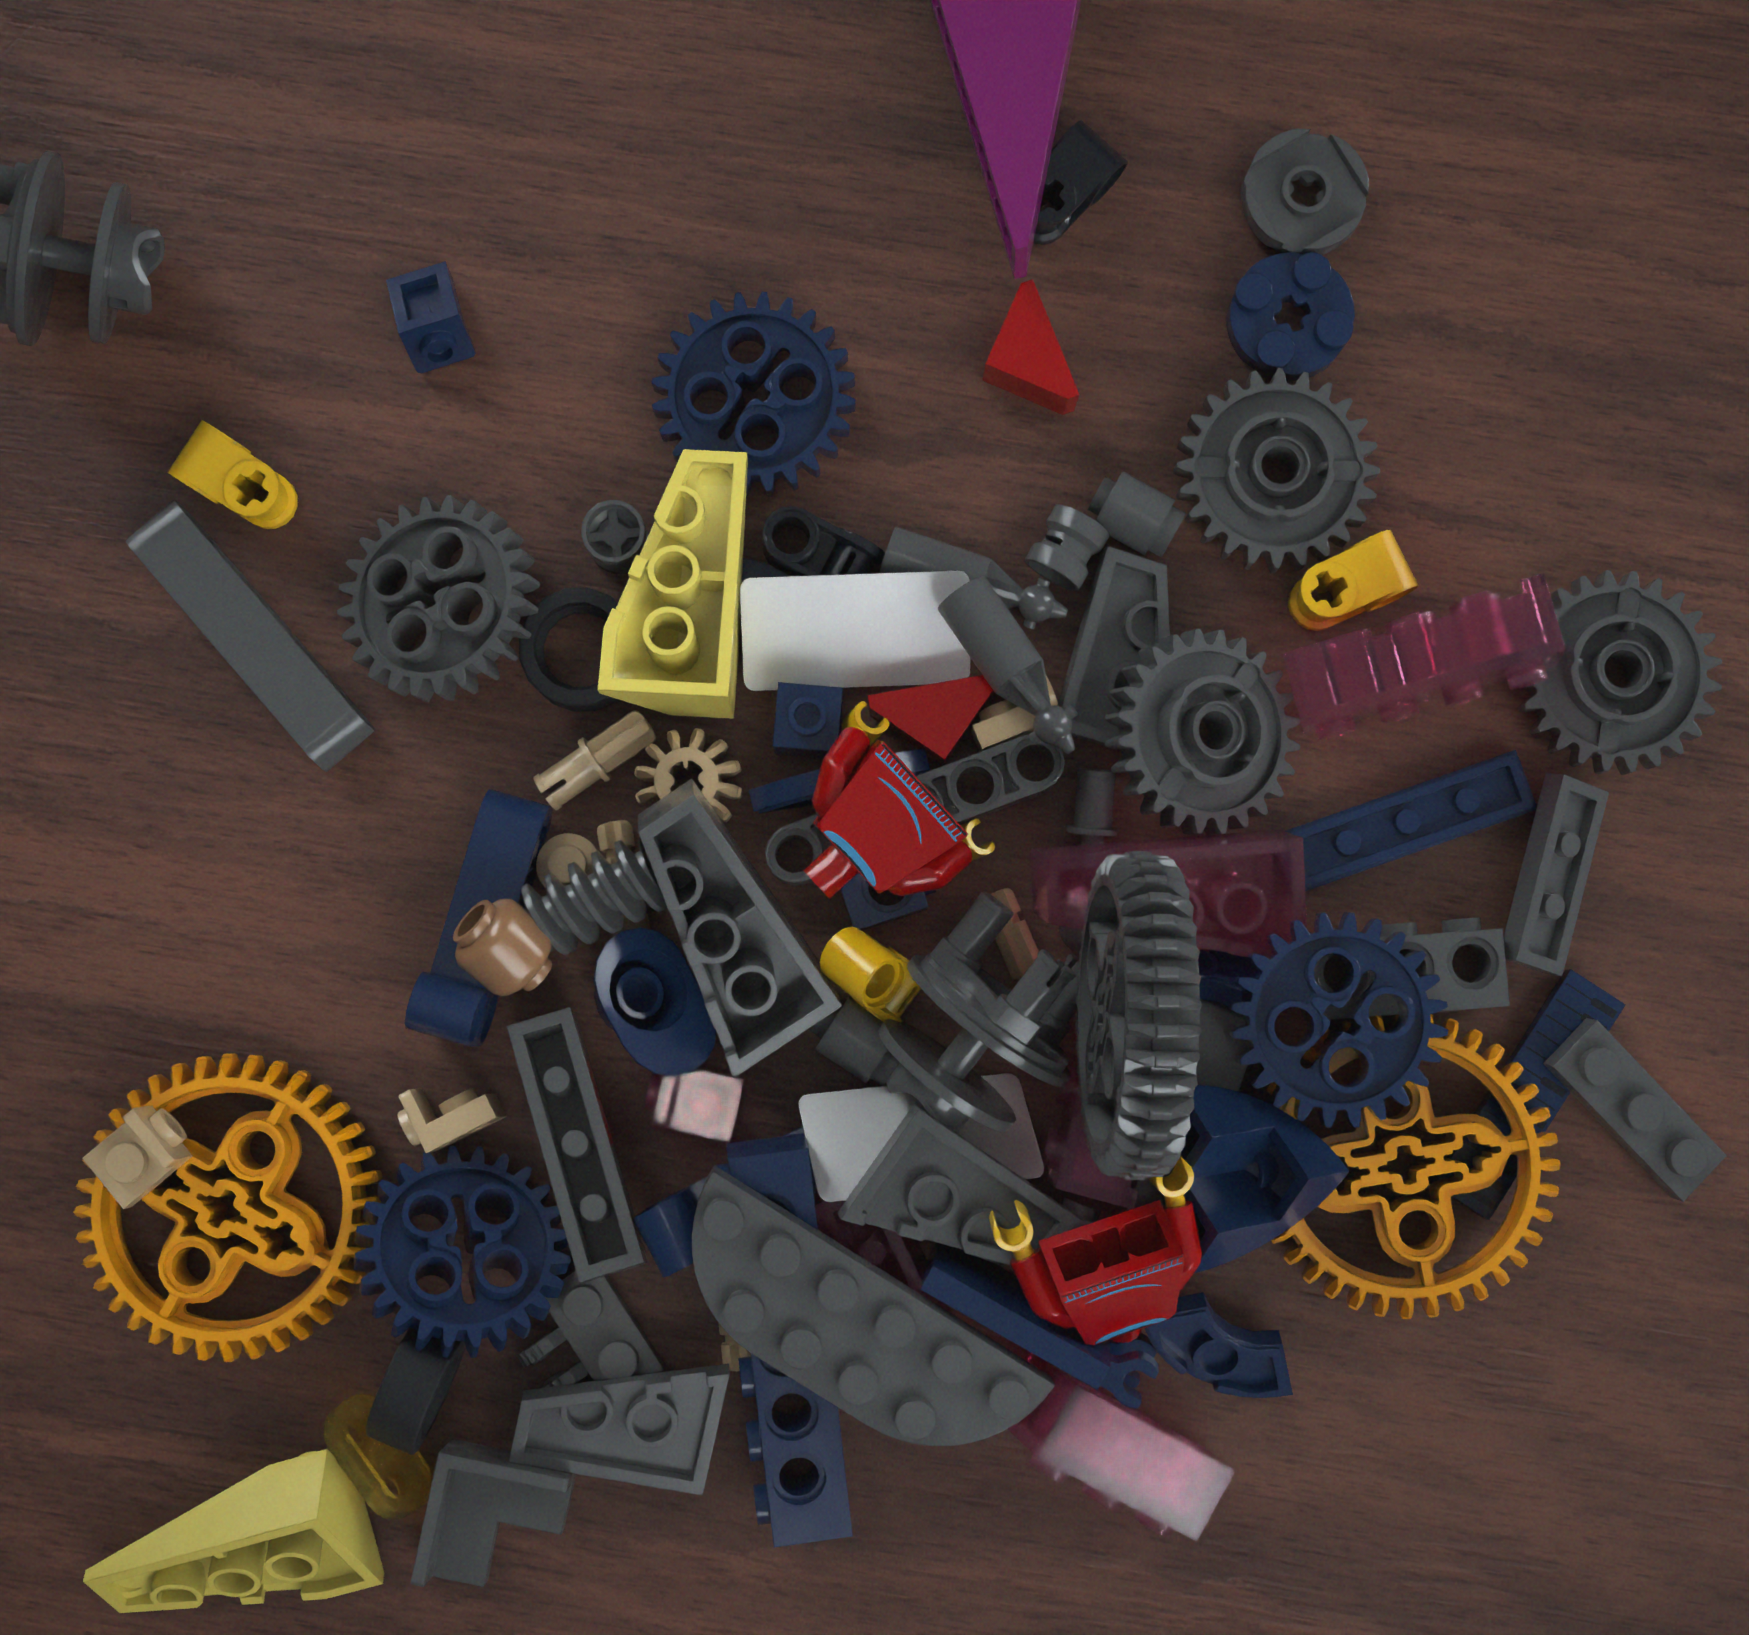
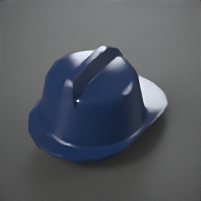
(653, 1002)

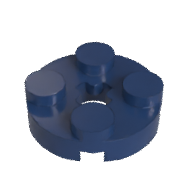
(1306, 283)

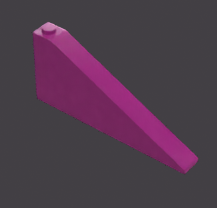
(1011, 83)

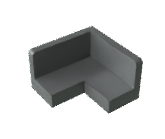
(468, 1500)

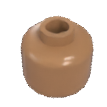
(502, 947)

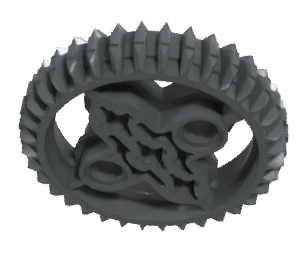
(1137, 1015)

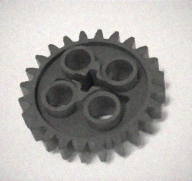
(438, 599)

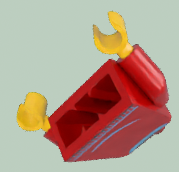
(883, 820)
(1114, 1271)

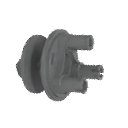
(35, 249)
(1015, 1023)

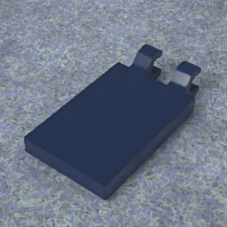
(998, 1303)

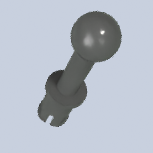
(1092, 822)

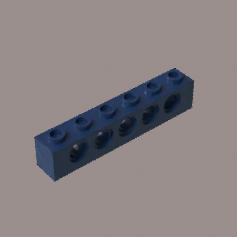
(817, 1503)

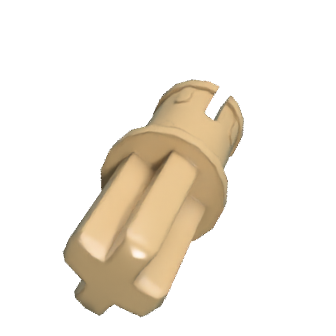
(596, 758)

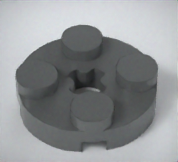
(1311, 160)

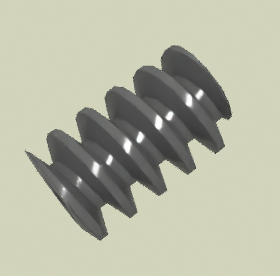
(595, 898)

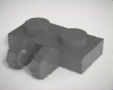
(599, 1331)

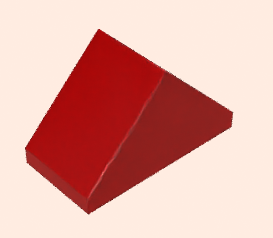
(1029, 357)
(933, 714)

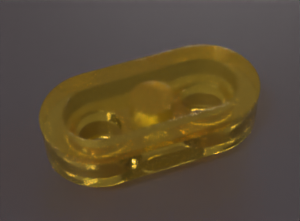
(373, 1462)

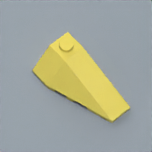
(680, 612)
(270, 1532)

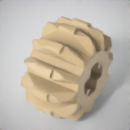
(690, 758)

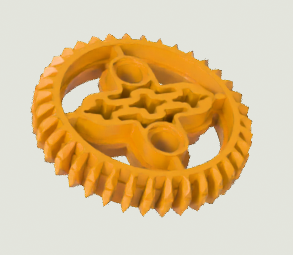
(1486, 1169)
(261, 1207)

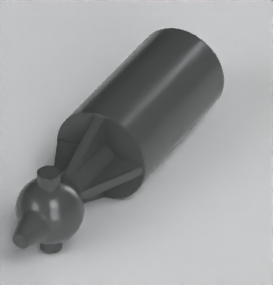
(919, 553)
(1007, 658)

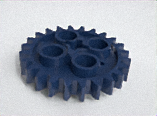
(707, 364)
(1385, 1056)
(402, 1254)

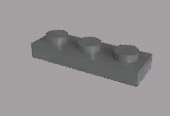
(1554, 873)
(1634, 1109)

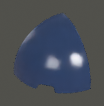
(1251, 1172)

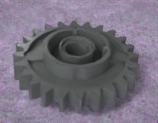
(1287, 426)
(1662, 668)
(1160, 737)

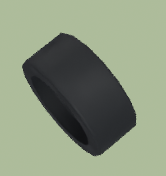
(531, 651)
(412, 1393)

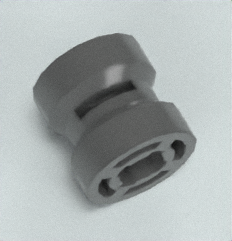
(613, 524)
(1067, 547)

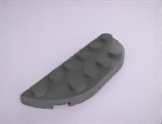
(851, 1326)

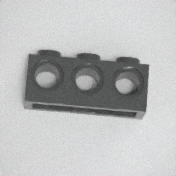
(1484, 990)

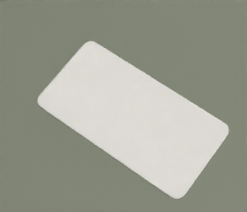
(850, 630)
(852, 1127)

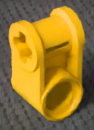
(231, 475)
(1358, 580)
(869, 973)

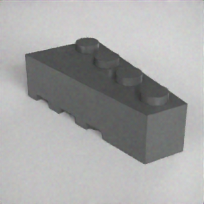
(741, 944)

